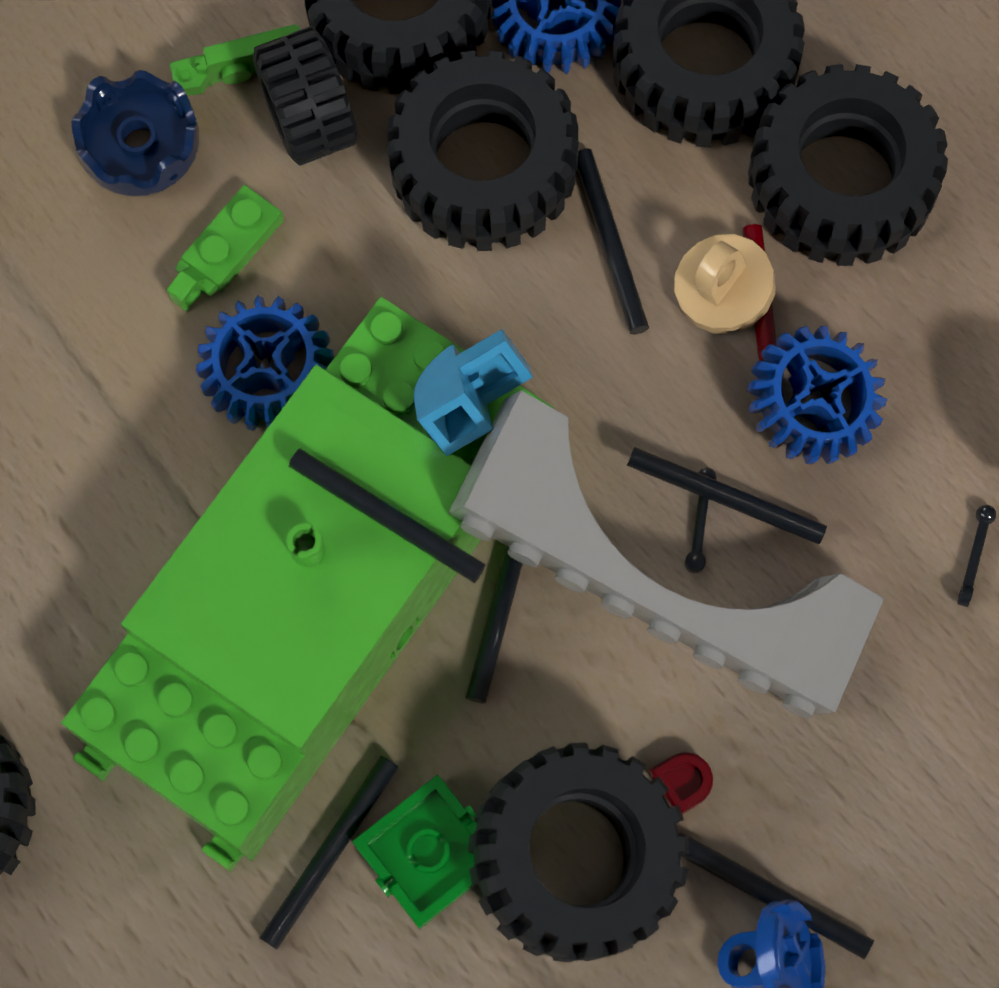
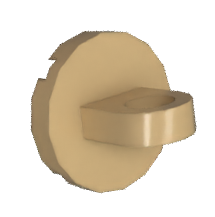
(725, 283)

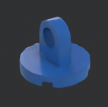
(783, 949)

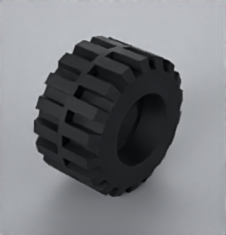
(305, 95)

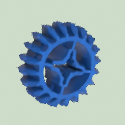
(559, 38)
(241, 330)
(824, 412)

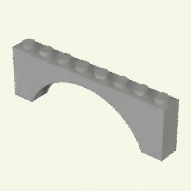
(531, 501)

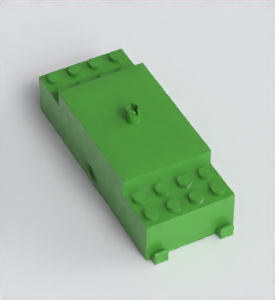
(283, 599)

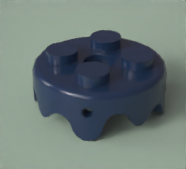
(123, 106)

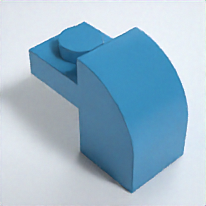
(458, 386)

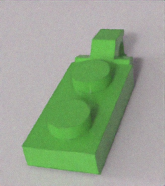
(223, 62)
(224, 247)

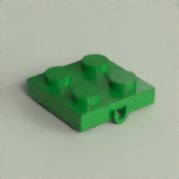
(422, 851)

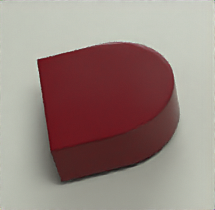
(687, 779)

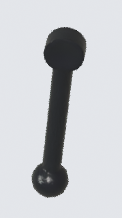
(985, 515)
(695, 560)

